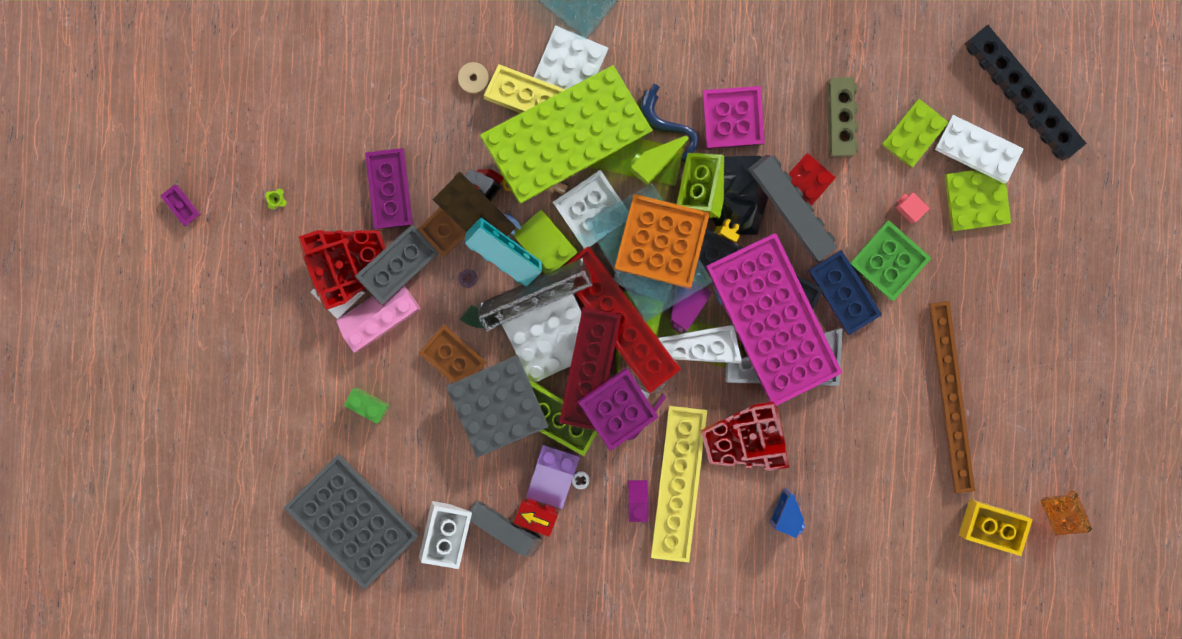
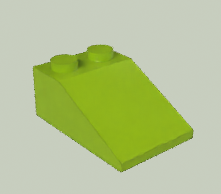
(653, 161)
(703, 183)
(545, 242)

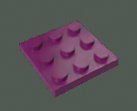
(618, 409)

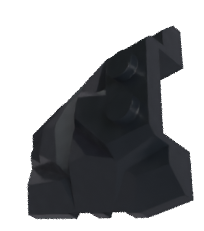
(743, 196)

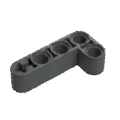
(504, 530)

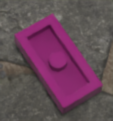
(180, 205)

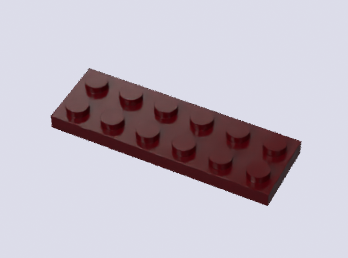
(589, 362)

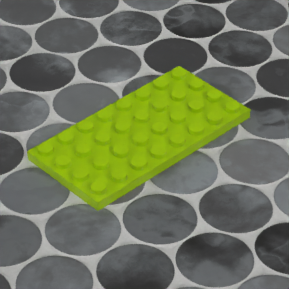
(565, 134)

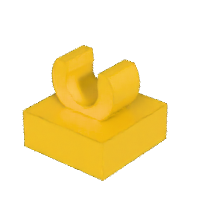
(726, 232)

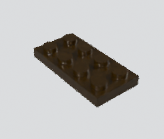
(467, 205)

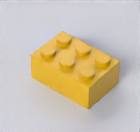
(995, 527)

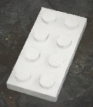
(979, 149)

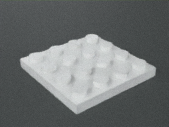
(546, 337)

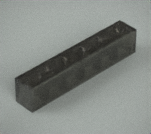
(537, 294)

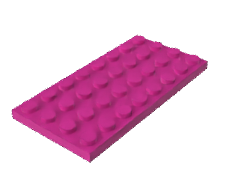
(774, 319)

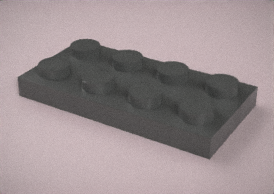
(396, 264)

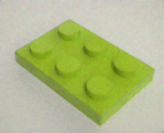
(915, 133)

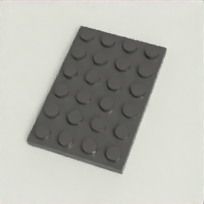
(351, 521)

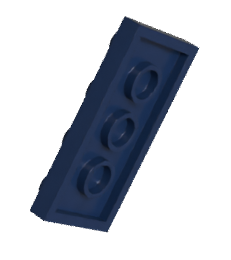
(844, 292)

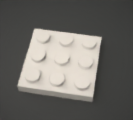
(569, 59)
(584, 203)

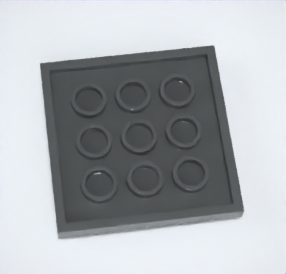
(497, 406)

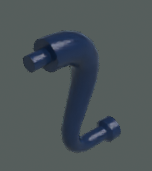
(647, 107)

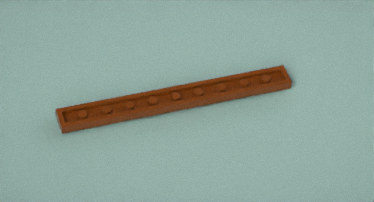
(951, 397)

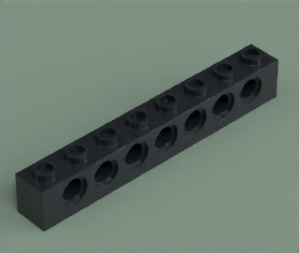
(1036, 96)

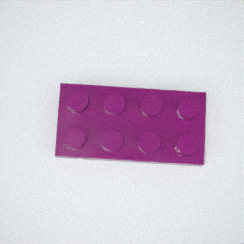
(389, 188)

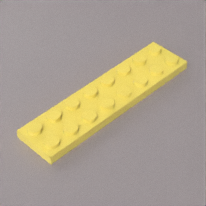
(678, 484)

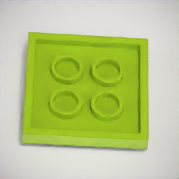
(976, 200)

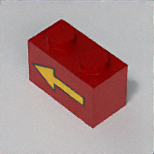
(536, 517)

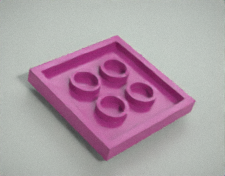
(733, 117)

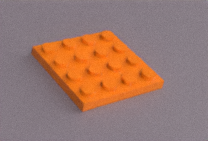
(662, 241)

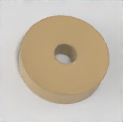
(465, 74)

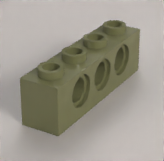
(837, 147)

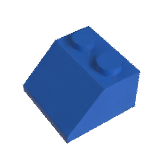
(787, 515)

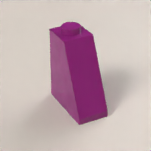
(686, 311)

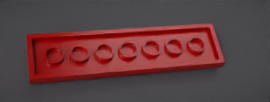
(635, 338)

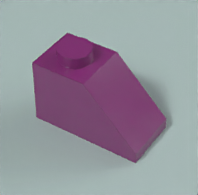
(638, 500)

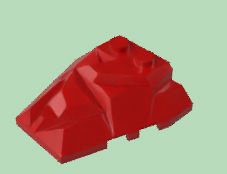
(336, 259)
(748, 439)

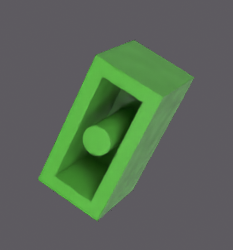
(367, 405)

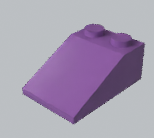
(553, 475)

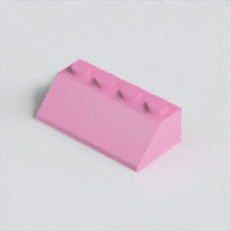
(372, 320)

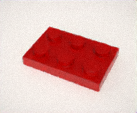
(810, 178)

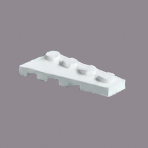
(705, 345)

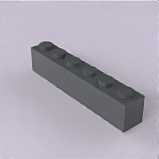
(792, 207)

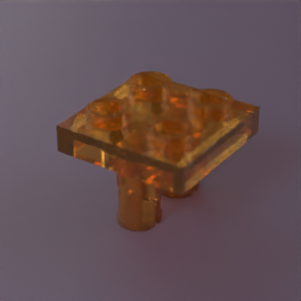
(1066, 514)

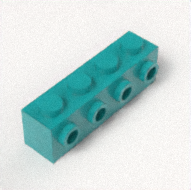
(503, 252)

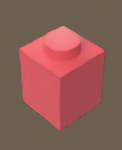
(911, 207)

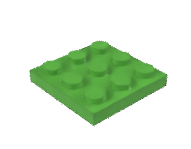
(890, 260)

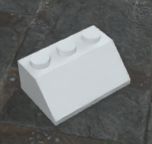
(445, 535)

